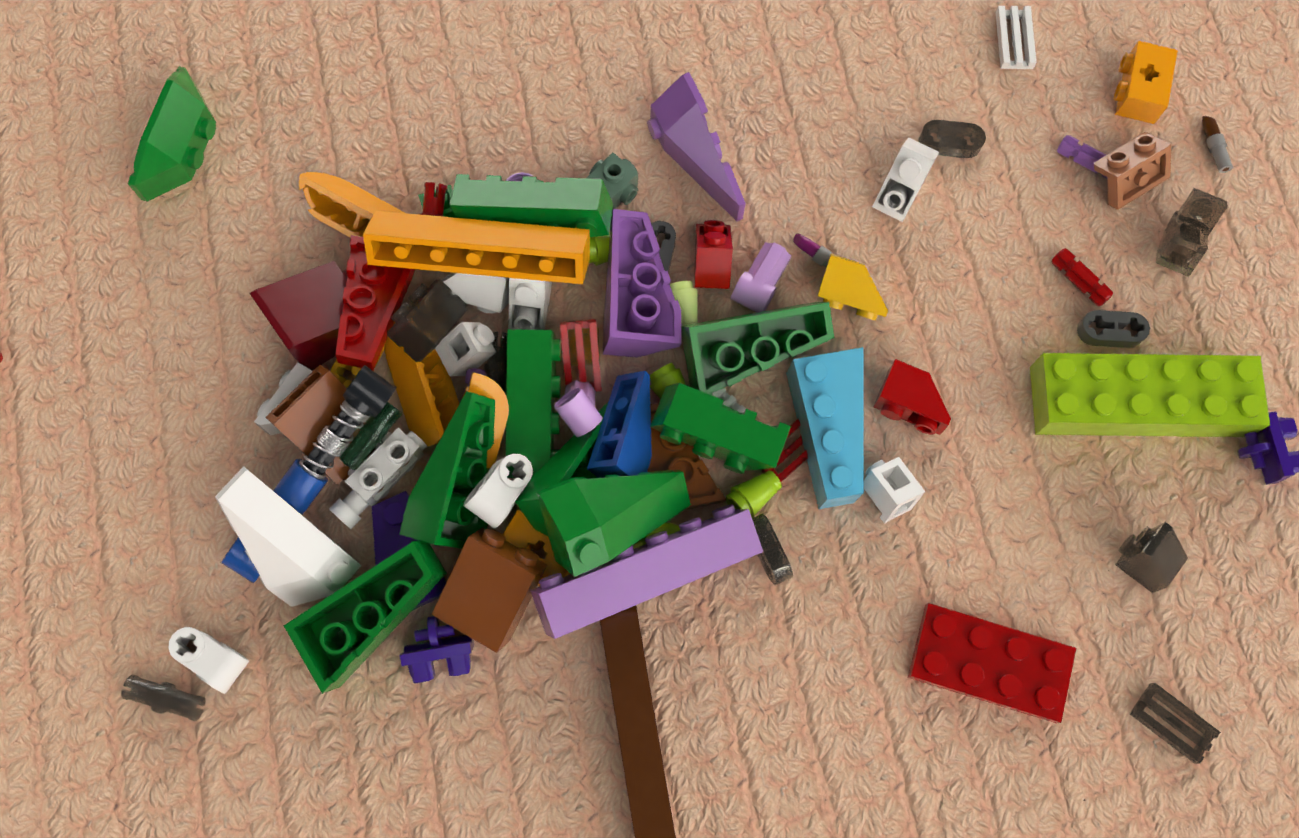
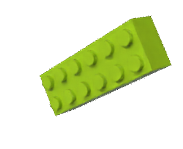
(1148, 395)

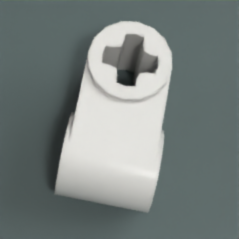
(495, 493)
(212, 660)

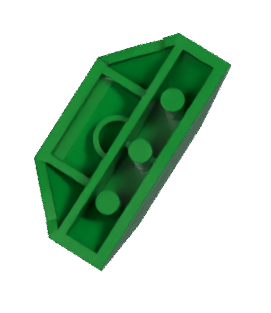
(173, 138)

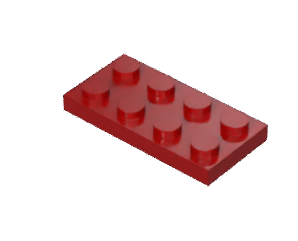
(992, 663)

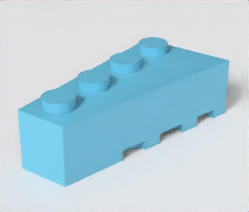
(830, 409)

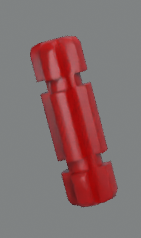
(1082, 277)

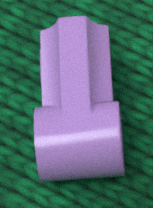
(758, 285)
(578, 408)

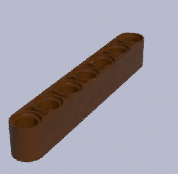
(637, 726)

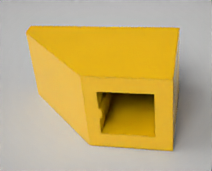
(851, 285)

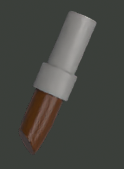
(1216, 144)

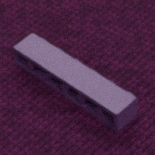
(646, 571)

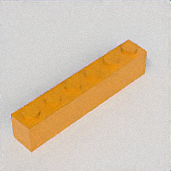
(477, 247)

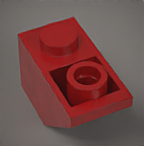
(713, 255)
(913, 397)

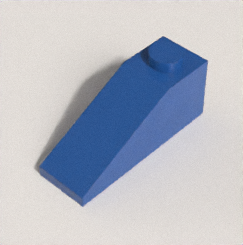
(625, 431)

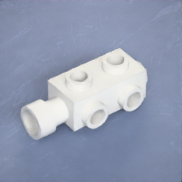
(379, 467)

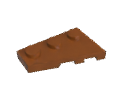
(673, 456)

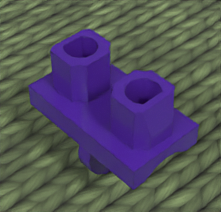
(1270, 451)
(421, 655)

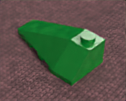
(567, 463)
(454, 469)
(605, 516)

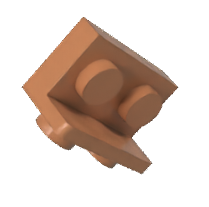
(1135, 168)

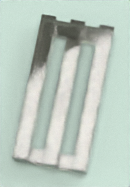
(1203, 742)

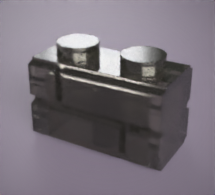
(427, 320)

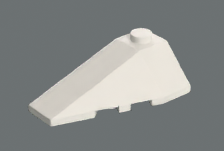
(284, 546)

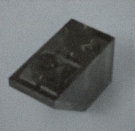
(1152, 557)

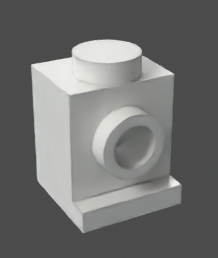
(472, 345)
(892, 488)

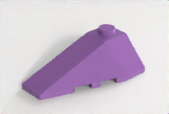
(683, 132)
(639, 302)

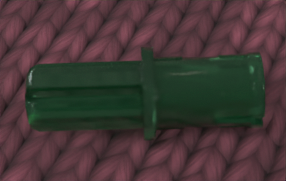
(369, 436)

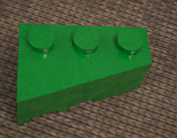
(718, 430)

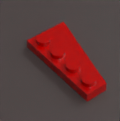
(369, 302)

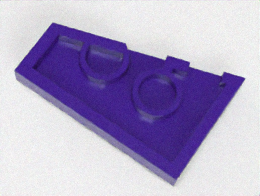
(387, 523)

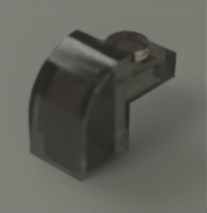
(1188, 232)

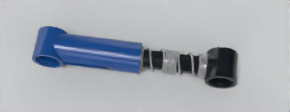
(307, 477)

